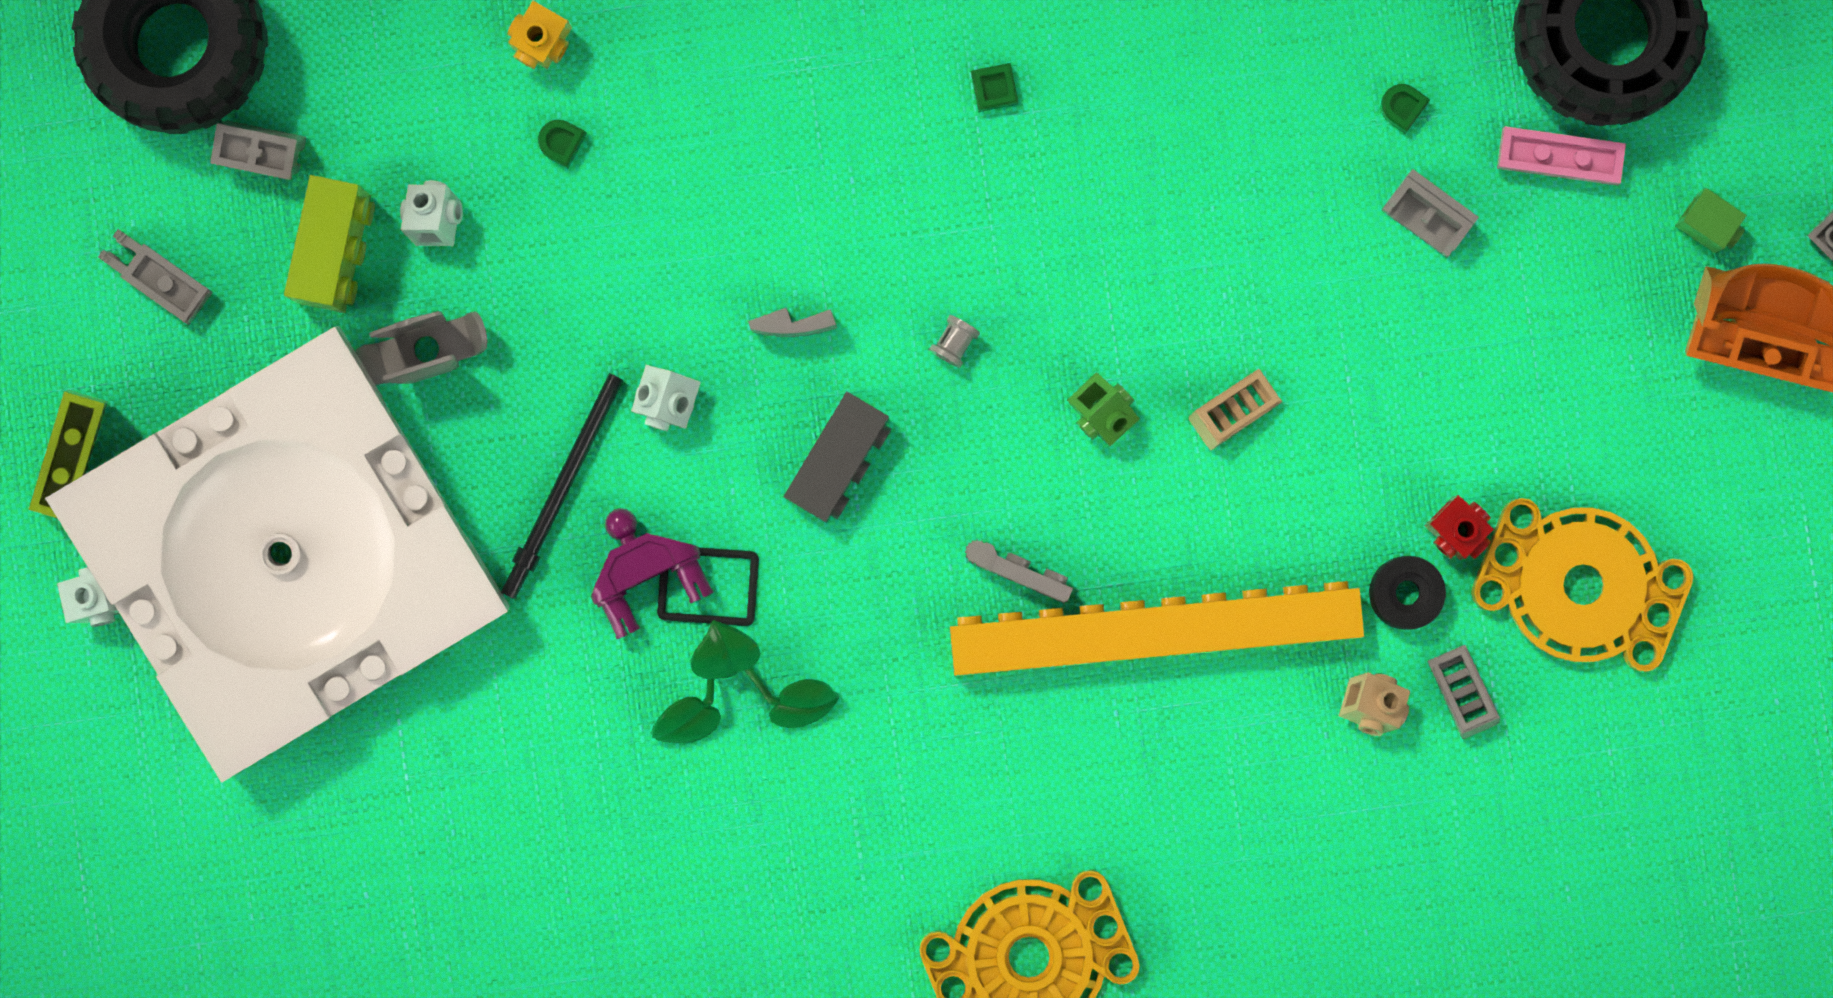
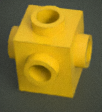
(538, 22)

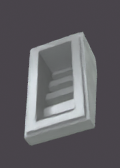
(1478, 724)

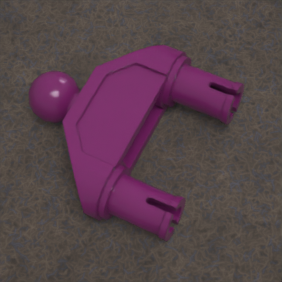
(639, 561)

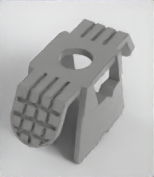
(396, 358)

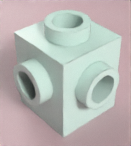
(430, 214)
(665, 398)
(85, 601)

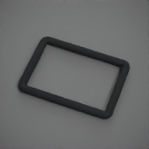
(707, 618)

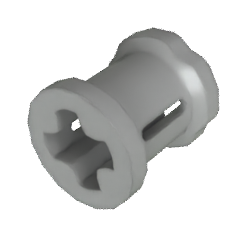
(954, 341)

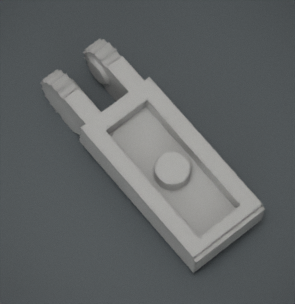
(159, 279)
(1016, 569)

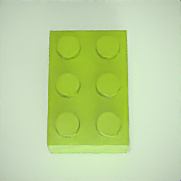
(329, 244)

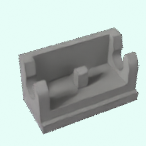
(257, 149)
(1429, 213)

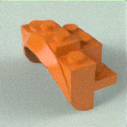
(1772, 324)

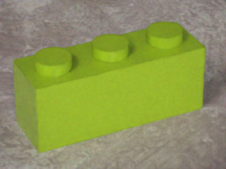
(68, 446)

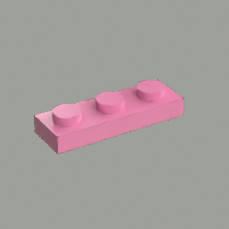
(1561, 156)

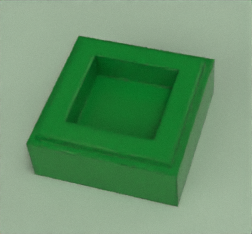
(994, 87)

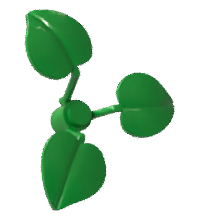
(723, 655)

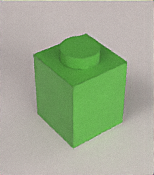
(1712, 221)

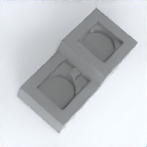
(780, 324)

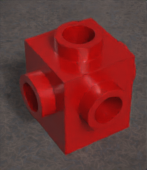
(1445, 528)

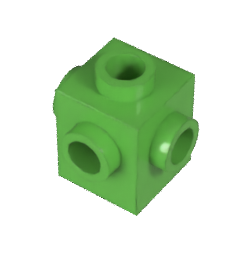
(1109, 414)

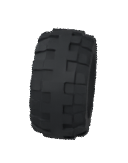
(1603, 92)
(199, 98)

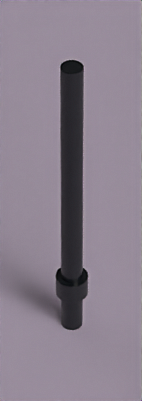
(526, 557)

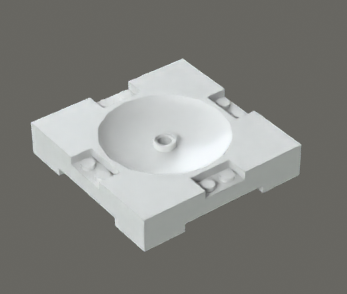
(188, 533)

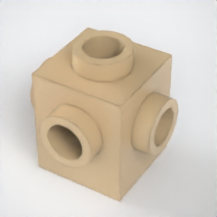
(1375, 703)

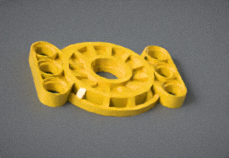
(1540, 575)
(1062, 928)

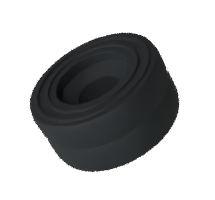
(1430, 588)

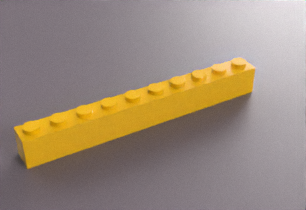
(1156, 631)

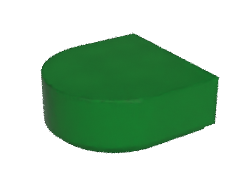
(1402, 106)
(560, 141)

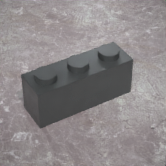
(838, 458)

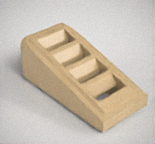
(1208, 430)

